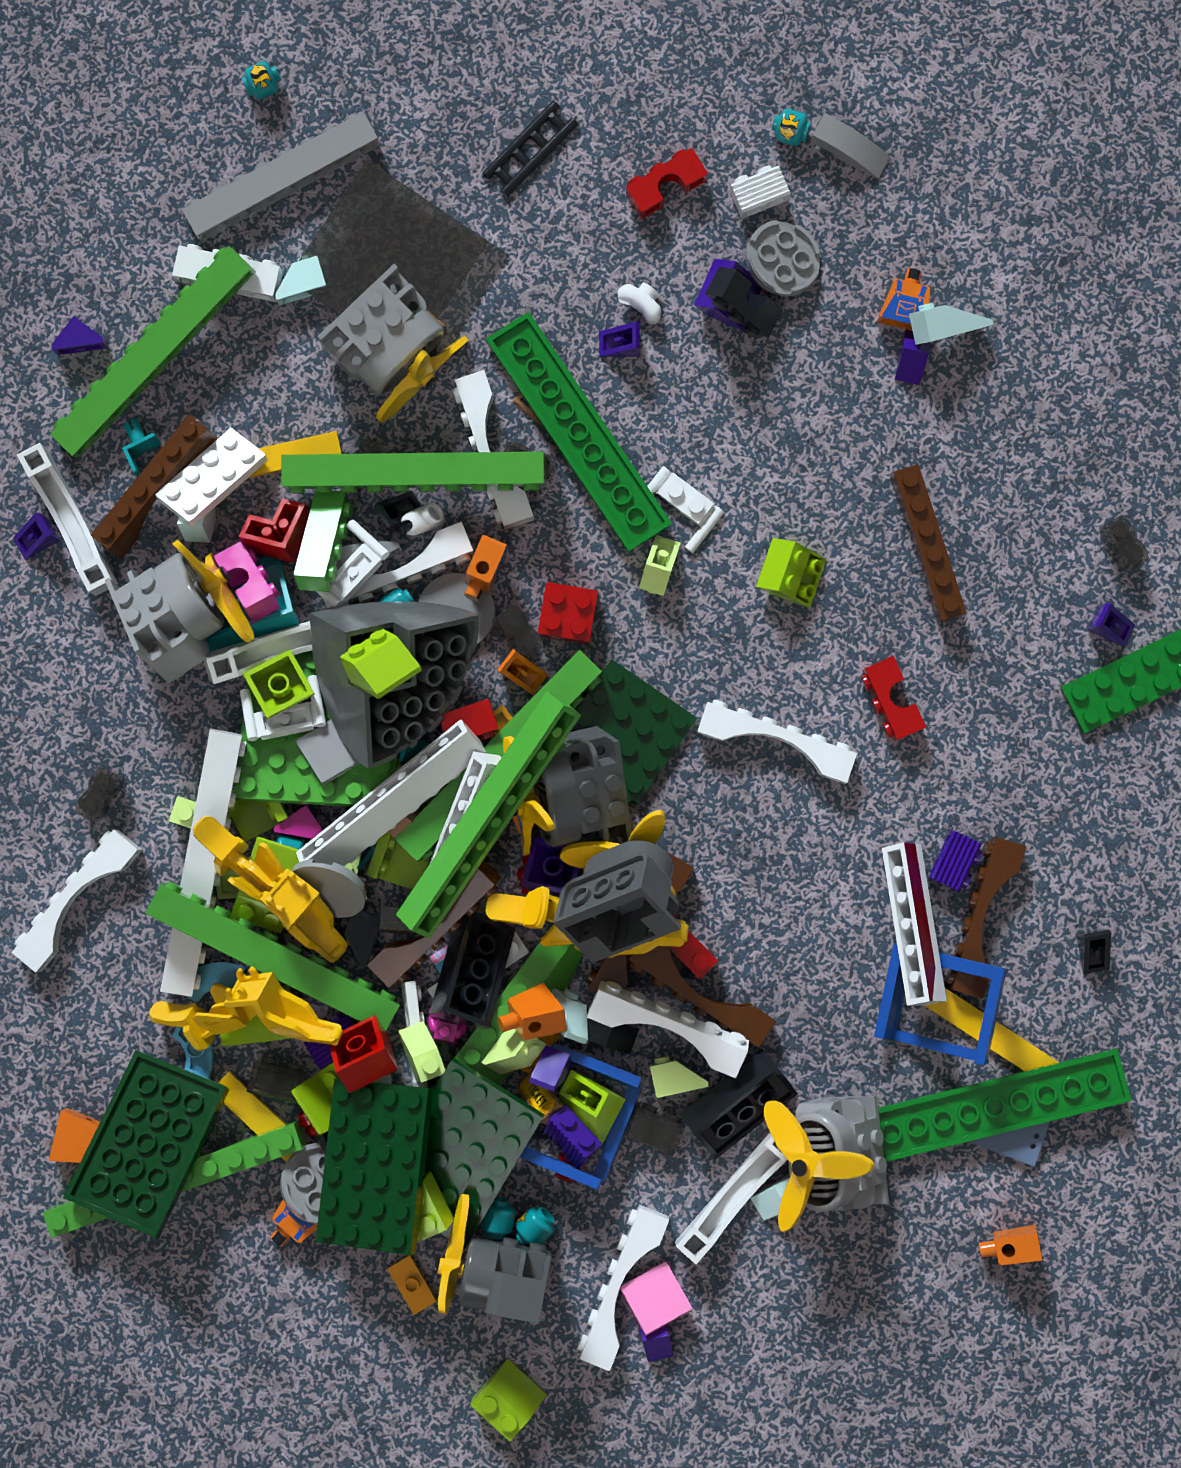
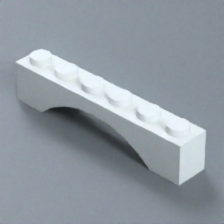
(477, 399)
(57, 497)
(445, 548)
(243, 656)
(829, 760)
(42, 941)
(618, 1007)
(727, 1202)
(644, 1235)

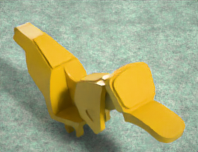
(279, 890)
(536, 908)
(236, 1006)

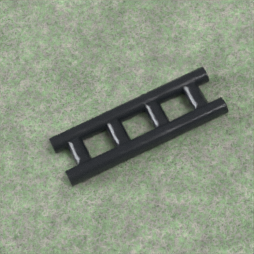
(528, 164)

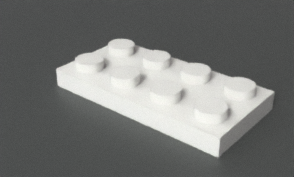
(211, 477)

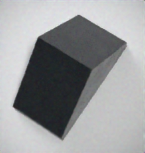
(395, 508)
(1094, 950)

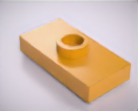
(412, 1284)

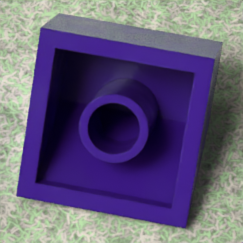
(704, 303)
(547, 869)

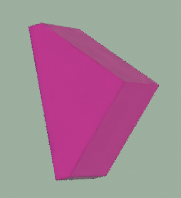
(300, 824)

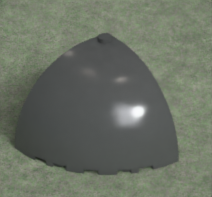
(435, 636)

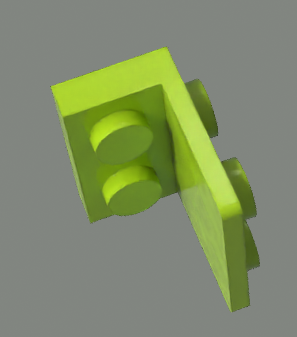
(256, 818)
(395, 864)
(316, 1097)

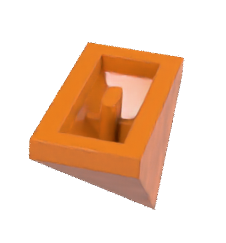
(522, 672)

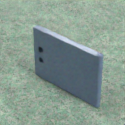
(1017, 1144)

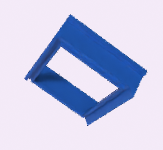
(894, 996)
(617, 1130)

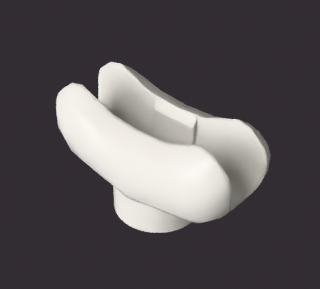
(641, 299)
(424, 518)

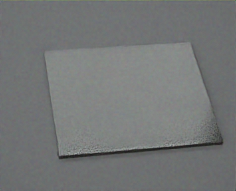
(390, 224)

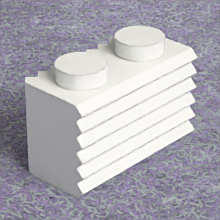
(759, 191)

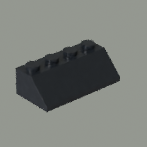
(473, 971)
(737, 1104)

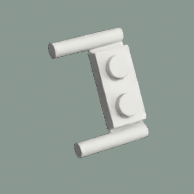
(688, 502)
(357, 568)
(294, 720)

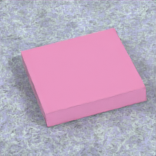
(655, 1298)

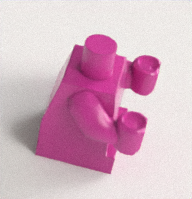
(445, 1031)

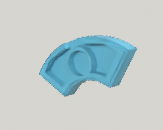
(217, 972)
(196, 1061)

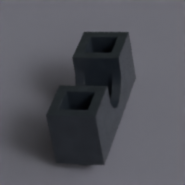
(729, 294)

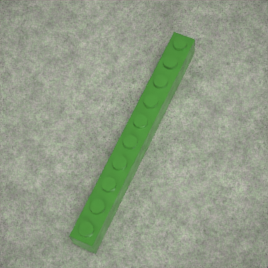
(153, 352)
(413, 471)
(566, 684)
(488, 815)
(269, 955)
(206, 1169)

